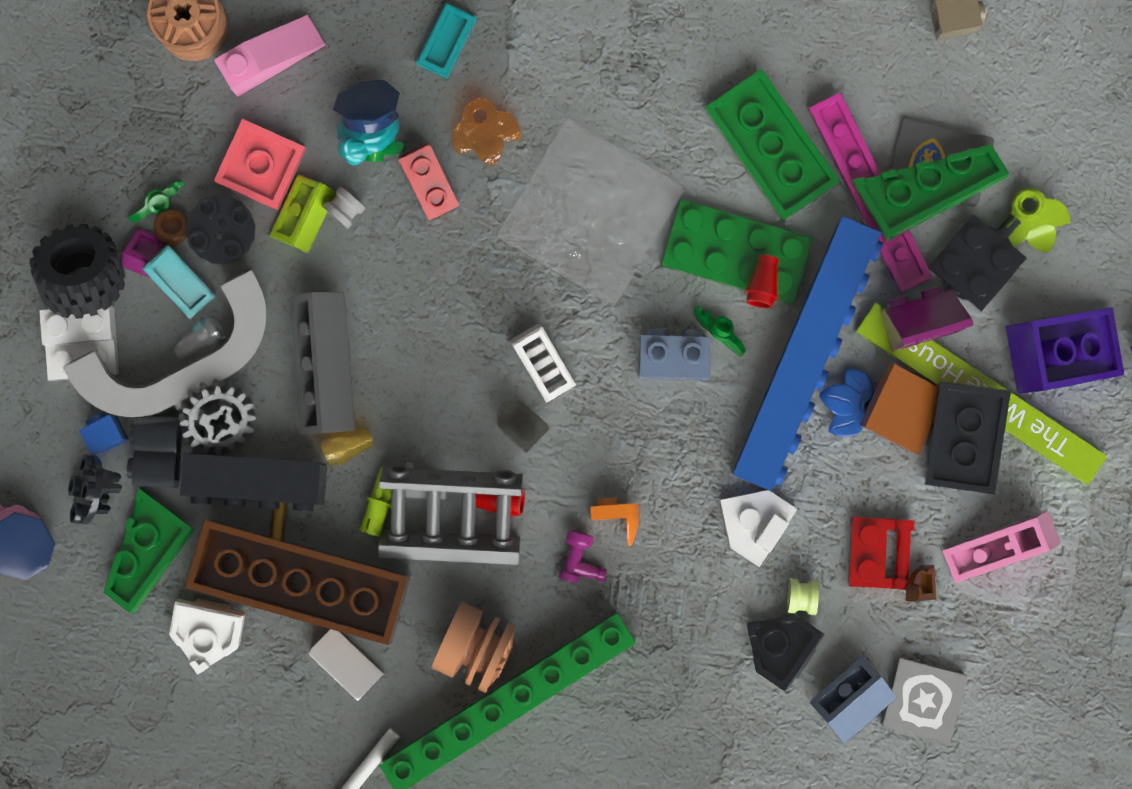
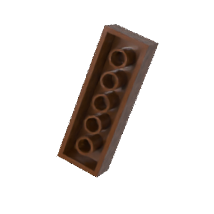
(298, 582)

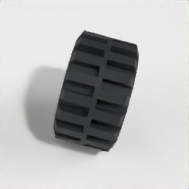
(72, 250)

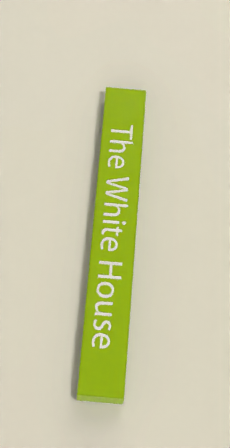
(1022, 421)

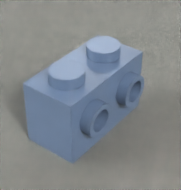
(674, 356)
(853, 699)

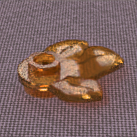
(486, 136)

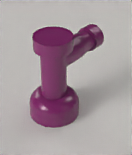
(573, 567)

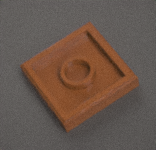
(902, 409)

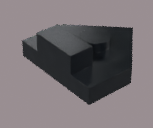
(782, 648)

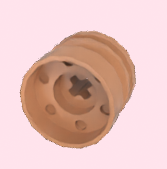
(189, 39)
(474, 647)

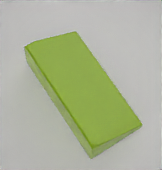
(302, 213)

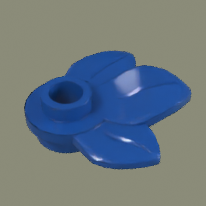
(848, 402)

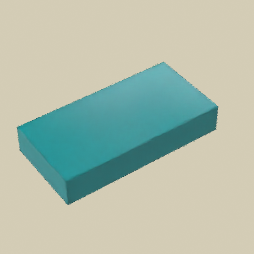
(446, 41)
(178, 281)

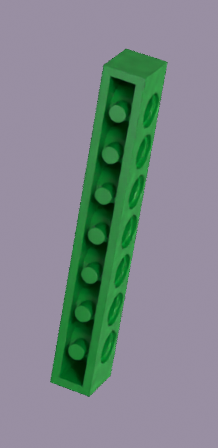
(507, 703)

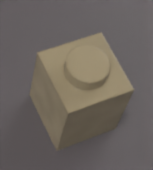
(957, 17)

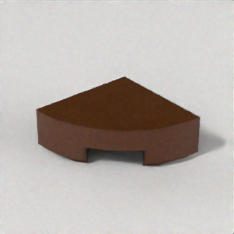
(922, 584)

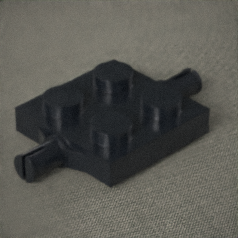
(978, 261)

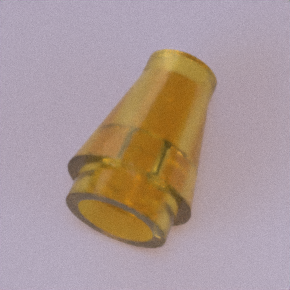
(344, 446)

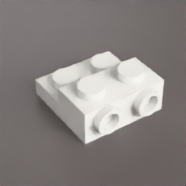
(71, 338)

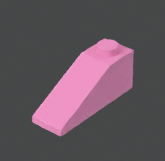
(268, 54)
(1002, 546)

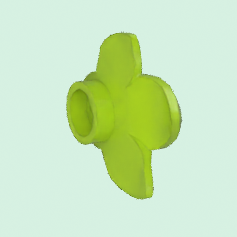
(1039, 224)

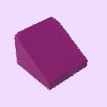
(140, 250)

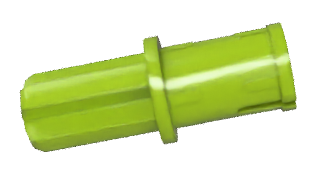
(376, 509)

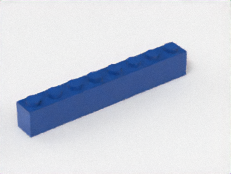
(807, 352)

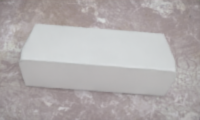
(345, 663)

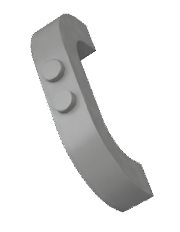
(108, 393)

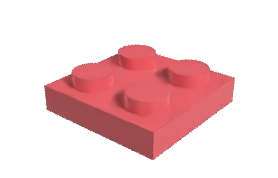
(260, 164)

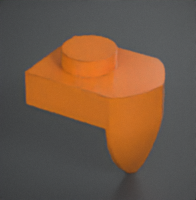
(610, 509)

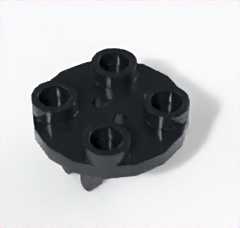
(204, 226)
(90, 489)

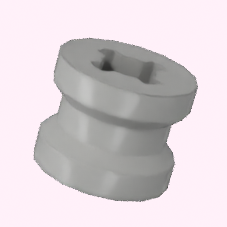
(344, 207)

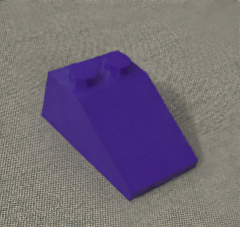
(1064, 350)

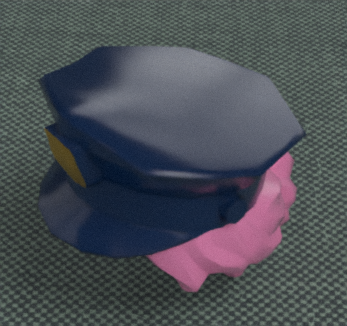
(23, 543)

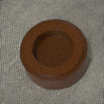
(170, 227)

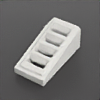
(525, 338)

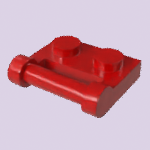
(868, 552)

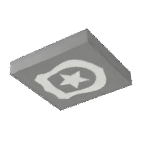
(925, 700)

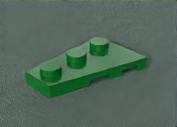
(149, 547)

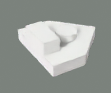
(755, 523)
(205, 631)

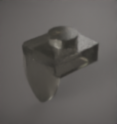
(520, 424)

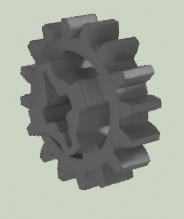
(211, 404)

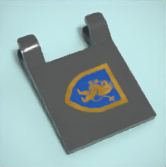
(930, 142)

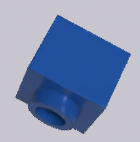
(103, 433)

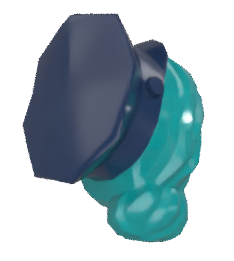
(367, 119)

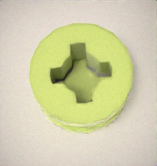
(802, 596)

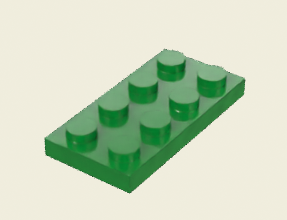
(771, 145)
(728, 247)

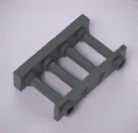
(452, 547)

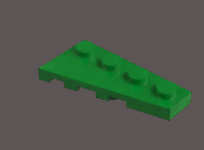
(918, 193)

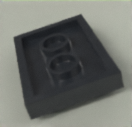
(967, 437)

